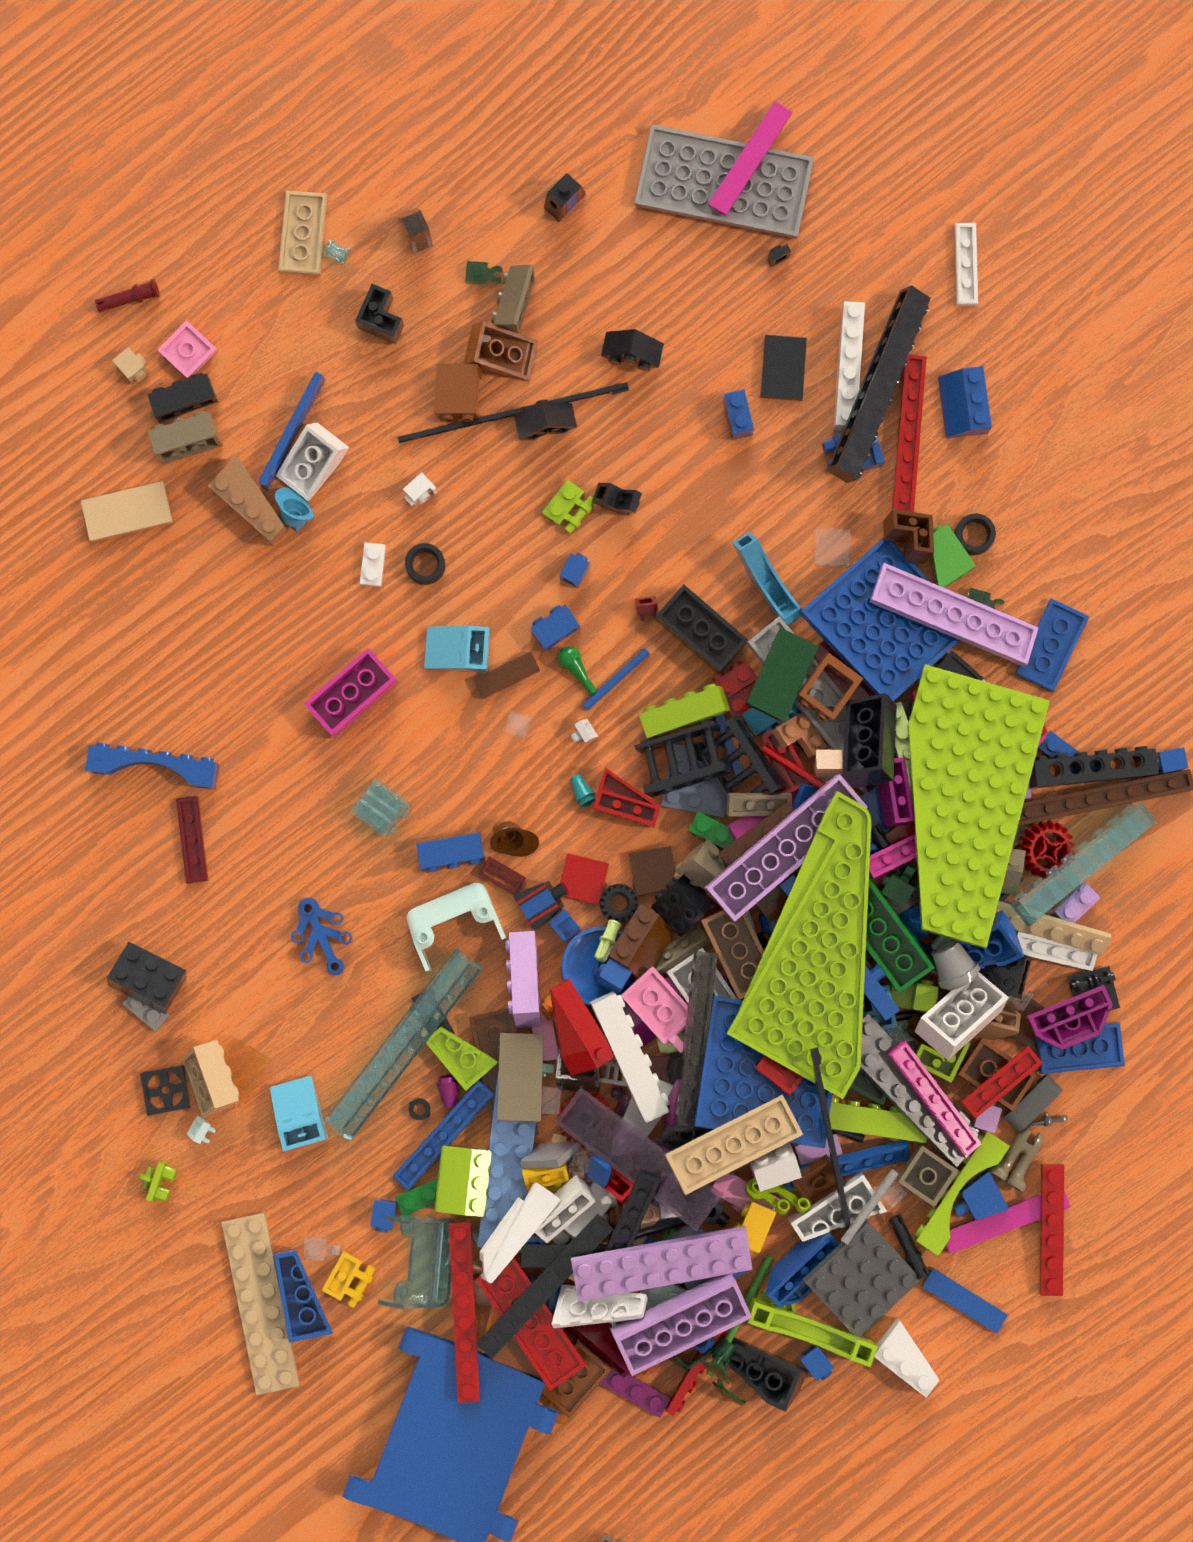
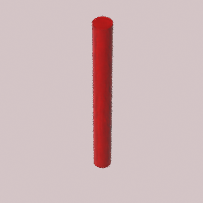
(792, 767)

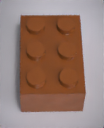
(983, 1062)

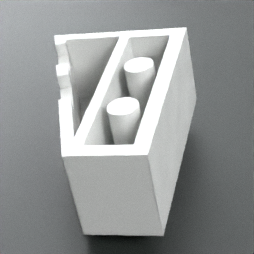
(905, 1359)

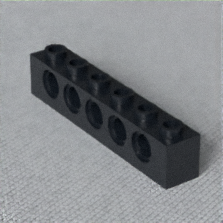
(1145, 766)

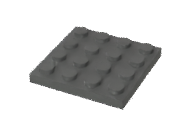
(862, 1279)

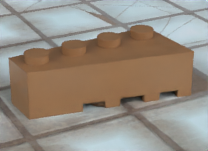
(244, 497)

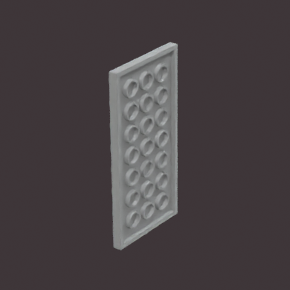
(687, 168)

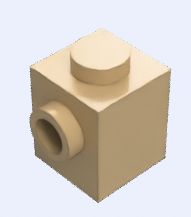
(131, 365)

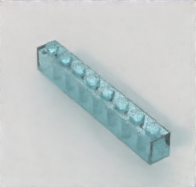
(1084, 863)

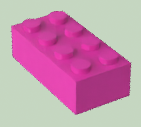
(351, 693)

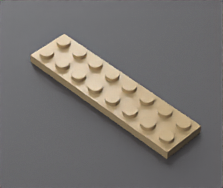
(260, 1303)

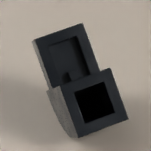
(616, 499)

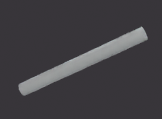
(868, 1208)

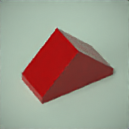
(618, 1186)

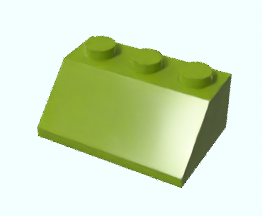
(463, 1181)

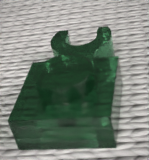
(479, 273)
(983, 598)

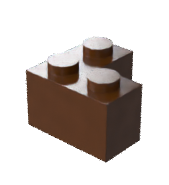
(913, 530)

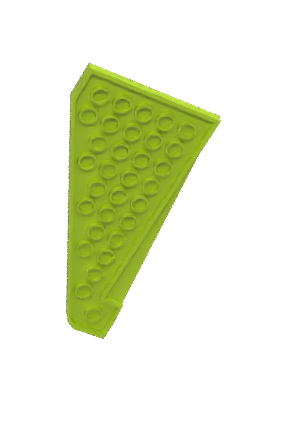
(814, 964)

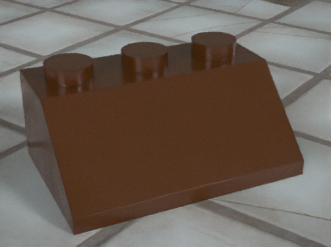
(641, 942)

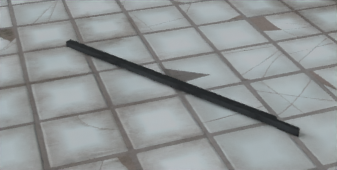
(623, 387)
(825, 1114)

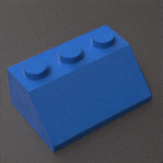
(965, 402)

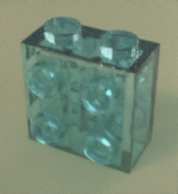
(381, 808)

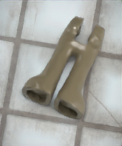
(1029, 1152)

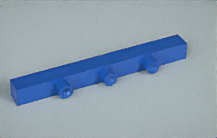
(872, 989)

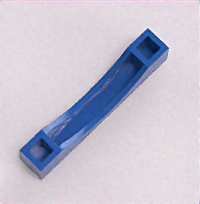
(108, 761)

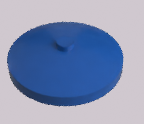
(581, 965)

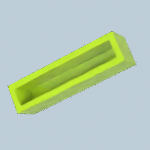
(684, 712)

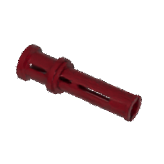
(137, 293)

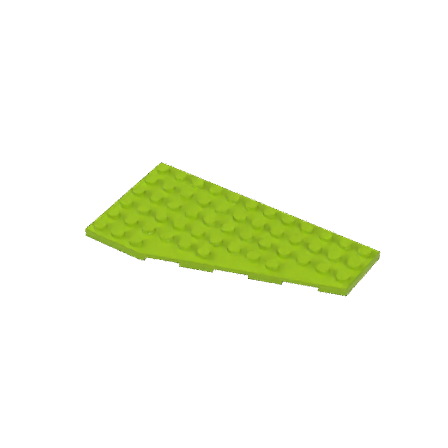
(968, 785)

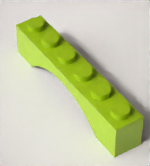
(937, 1231)
(818, 1333)

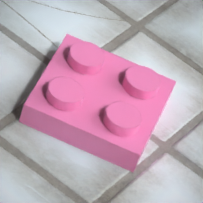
(187, 350)

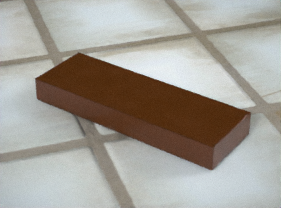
(507, 675)

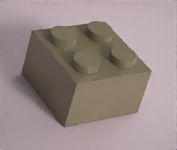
(926, 1175)

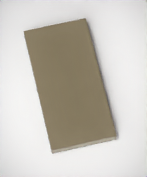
(520, 1077)

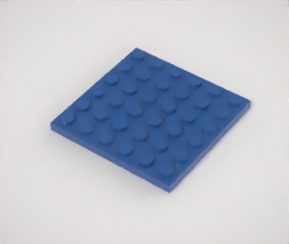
(871, 639)
(734, 1087)

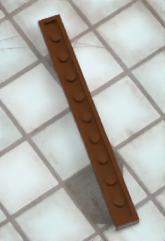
(1106, 797)

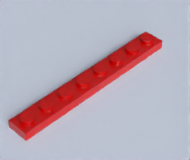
(909, 433)
(464, 1312)

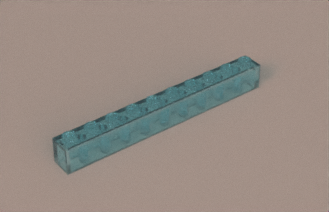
(403, 1044)

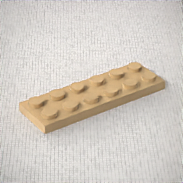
(733, 1145)

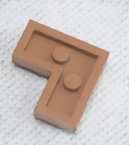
(799, 730)

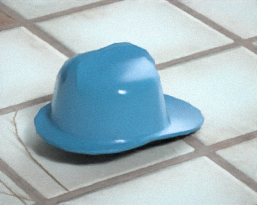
(293, 508)

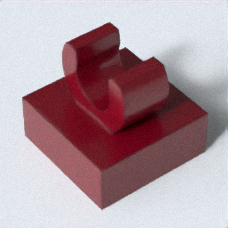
(646, 605)

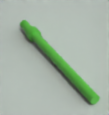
(751, 1293)

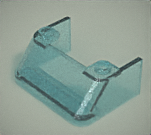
(428, 1263)

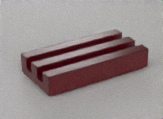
(486, 867)

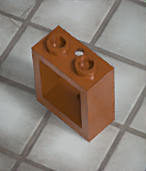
(842, 671)

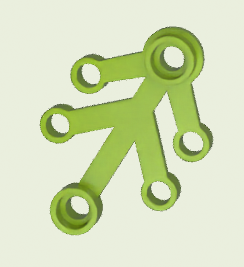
(788, 1197)

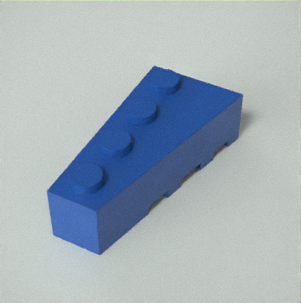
(300, 1303)

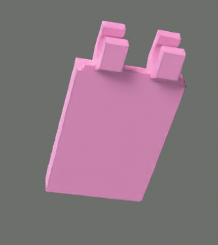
(658, 1007)

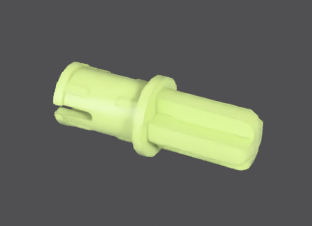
(607, 940)

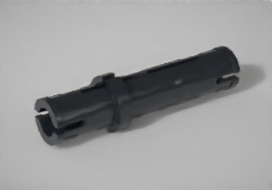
(912, 1254)

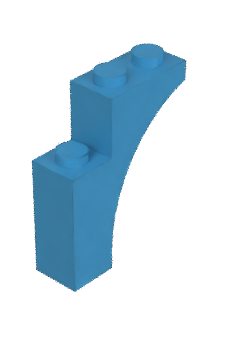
(766, 579)

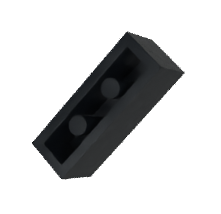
(182, 397)

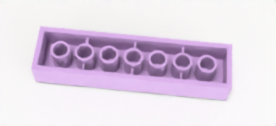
(775, 854)

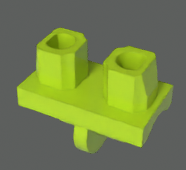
(162, 1172)

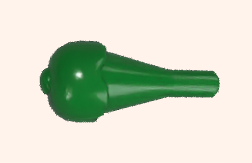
(571, 660)

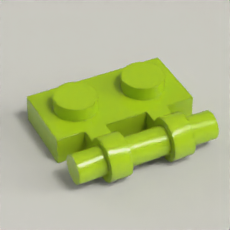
(564, 502)

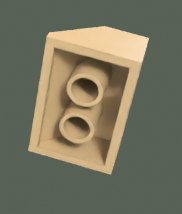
(210, 1078)

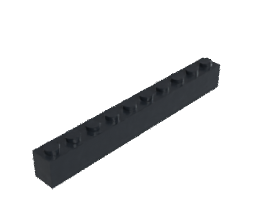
(879, 384)

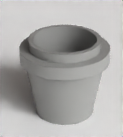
(954, 965)

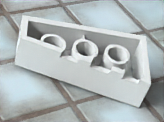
(826, 1212)

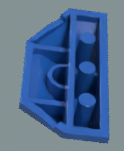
(786, 1276)

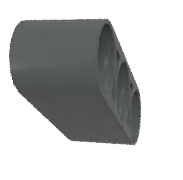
(1033, 1103)

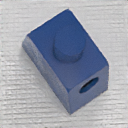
(980, 1198)

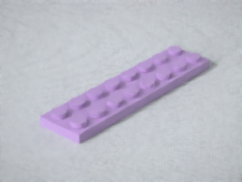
(954, 614)
(661, 1263)

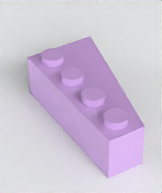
(524, 979)

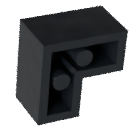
(375, 317)
(633, 348)
(545, 419)

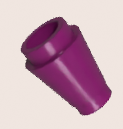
(448, 1090)

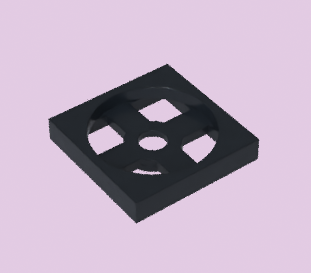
(167, 1098)

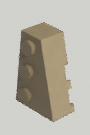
(702, 865)

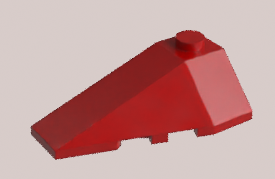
(580, 1038)

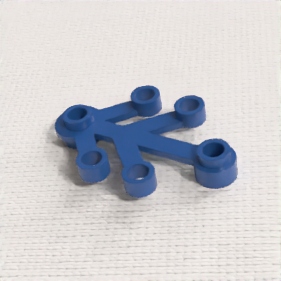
(319, 933)

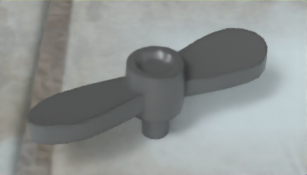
(1047, 1121)

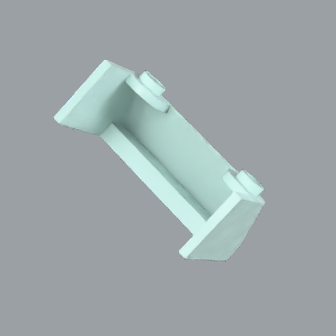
(422, 918)

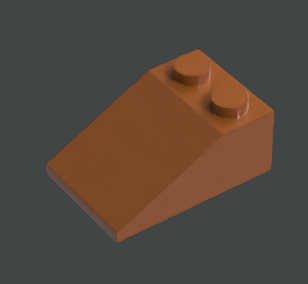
(500, 351)

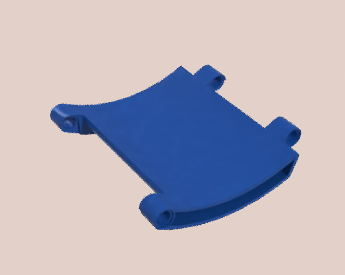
(452, 1458)

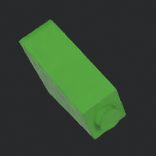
(949, 557)

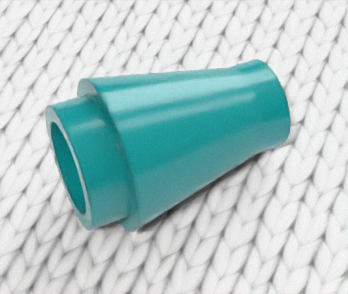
(582, 791)

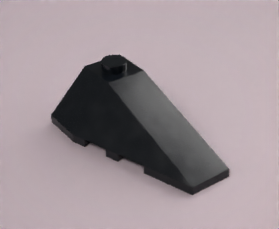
(768, 1374)

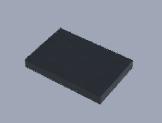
(783, 367)

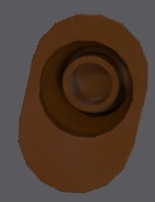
(513, 840)

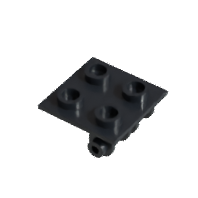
(1090, 980)

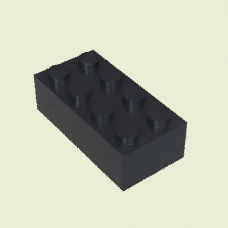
(701, 629)
(869, 740)

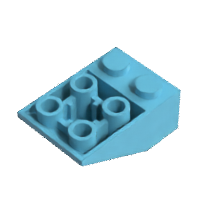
(457, 648)
(298, 1113)

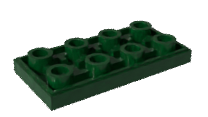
(782, 675)

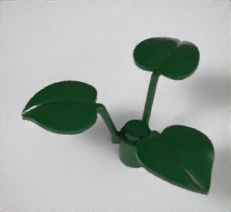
(721, 1355)

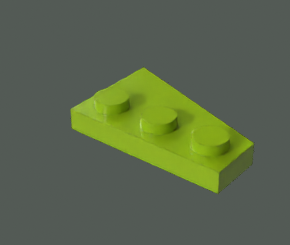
(460, 1058)

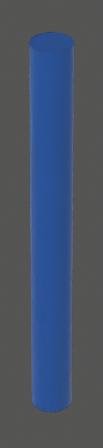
(615, 679)

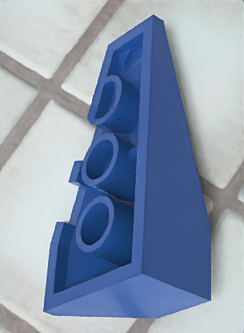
(1002, 945)

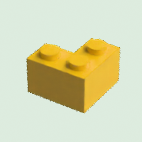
(757, 1222)

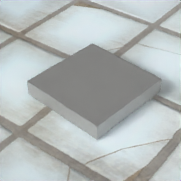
(549, 1155)

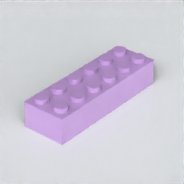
(681, 1323)

